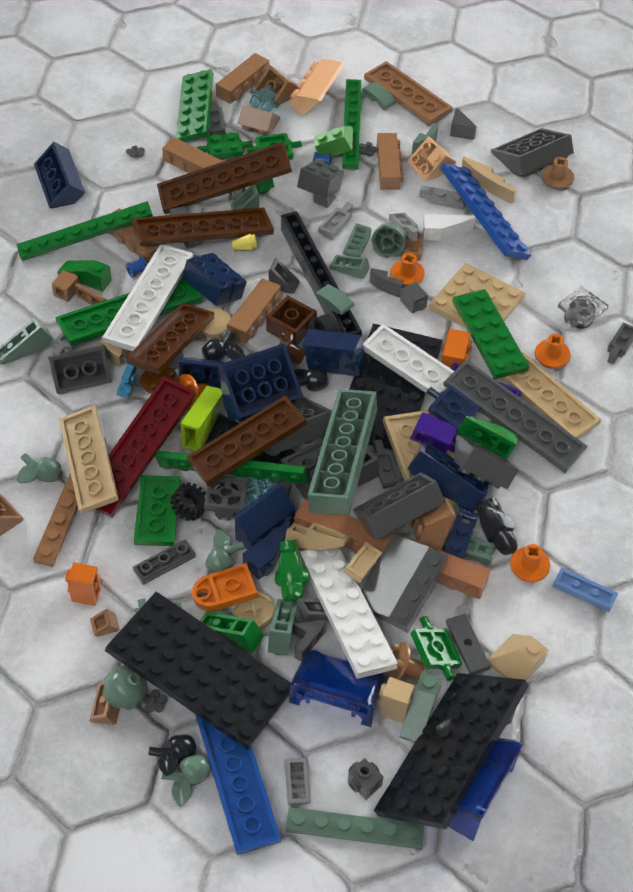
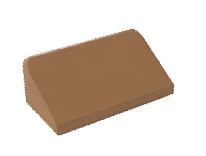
(88, 295)
(102, 710)

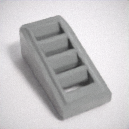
(291, 763)

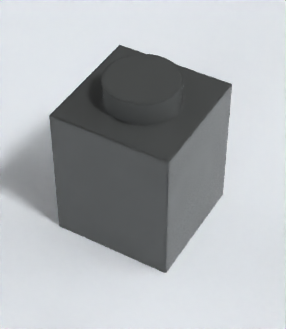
(414, 297)

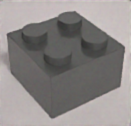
(320, 178)

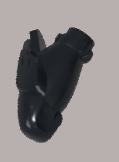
(497, 525)

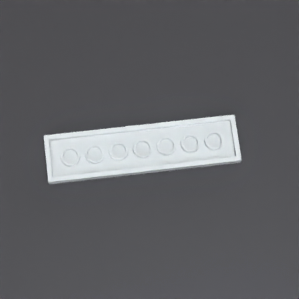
(147, 298)
(409, 361)
(348, 613)

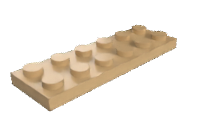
(553, 400)
(88, 459)

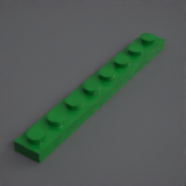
(352, 118)
(82, 231)
(252, 469)

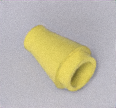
(246, 242)

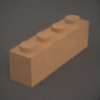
(241, 78)
(186, 156)
(388, 161)
(128, 237)
(255, 310)

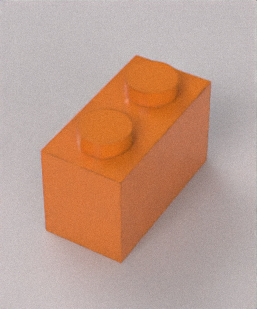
(456, 347)
(83, 583)

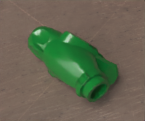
(291, 572)

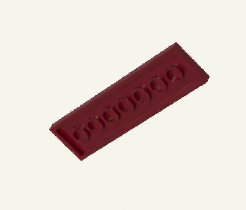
(146, 437)

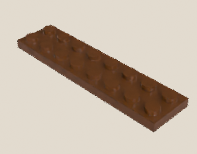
(224, 177)
(202, 226)

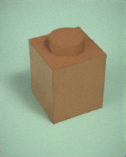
(64, 285)

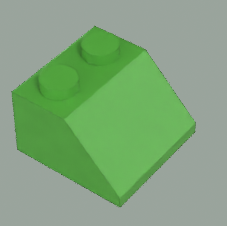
(334, 141)

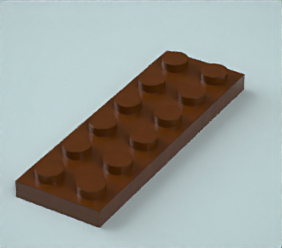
(170, 338)
(246, 440)

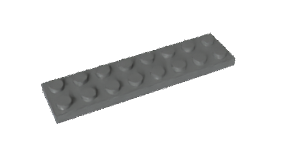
(517, 416)

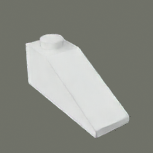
(441, 227)

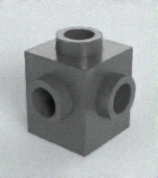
(364, 778)

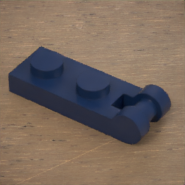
(461, 533)

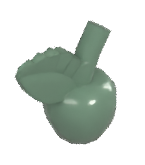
(45, 470)
(220, 557)
(193, 771)

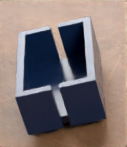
(214, 279)
(334, 352)

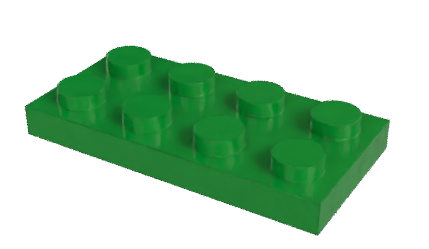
(154, 516)

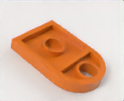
(224, 588)

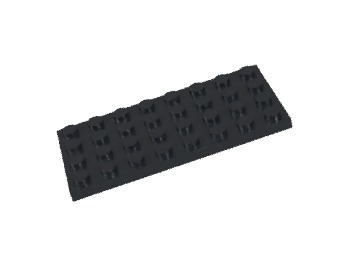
(393, 392)
(200, 669)
(451, 750)

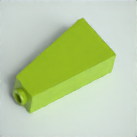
(201, 418)

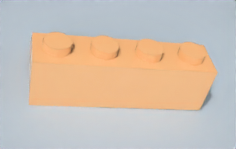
(314, 85)

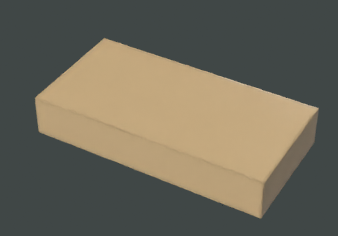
(362, 562)

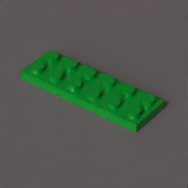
(195, 106)
(490, 334)

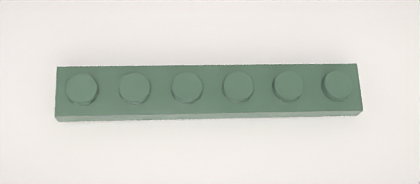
(355, 828)

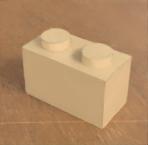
(395, 699)

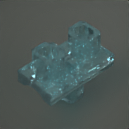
(266, 96)
(260, 486)

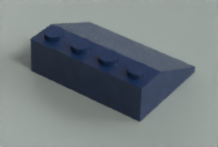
(257, 381)

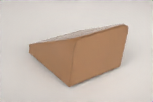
(104, 623)

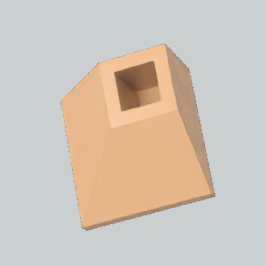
(429, 159)

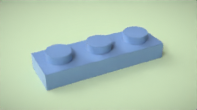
(585, 589)

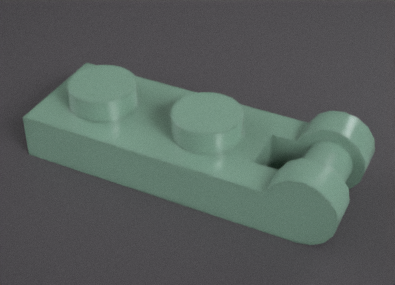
(473, 547)

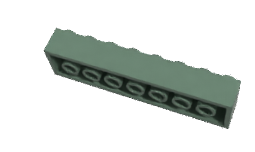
(342, 453)

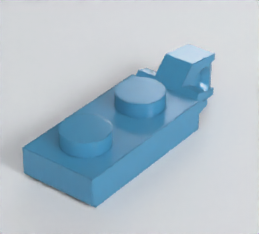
(128, 377)

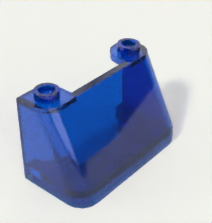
(335, 684)

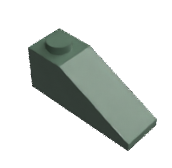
(26, 341)
(282, 627)
(421, 706)

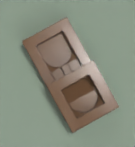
(414, 247)

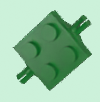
(269, 140)
(225, 145)
(436, 648)

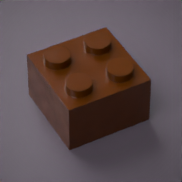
(291, 316)

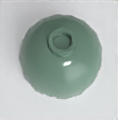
(388, 240)
(124, 688)

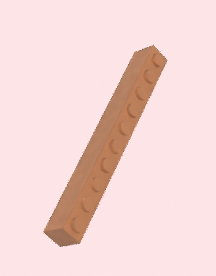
(457, 575)

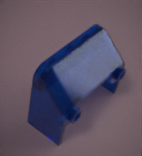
(485, 787)

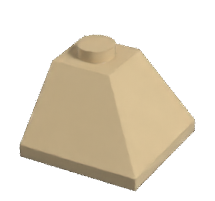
(518, 657)

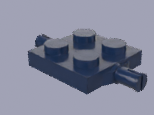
(452, 406)

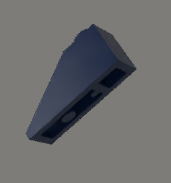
(265, 554)

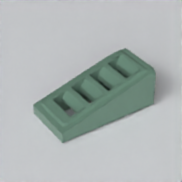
(363, 235)
(356, 267)

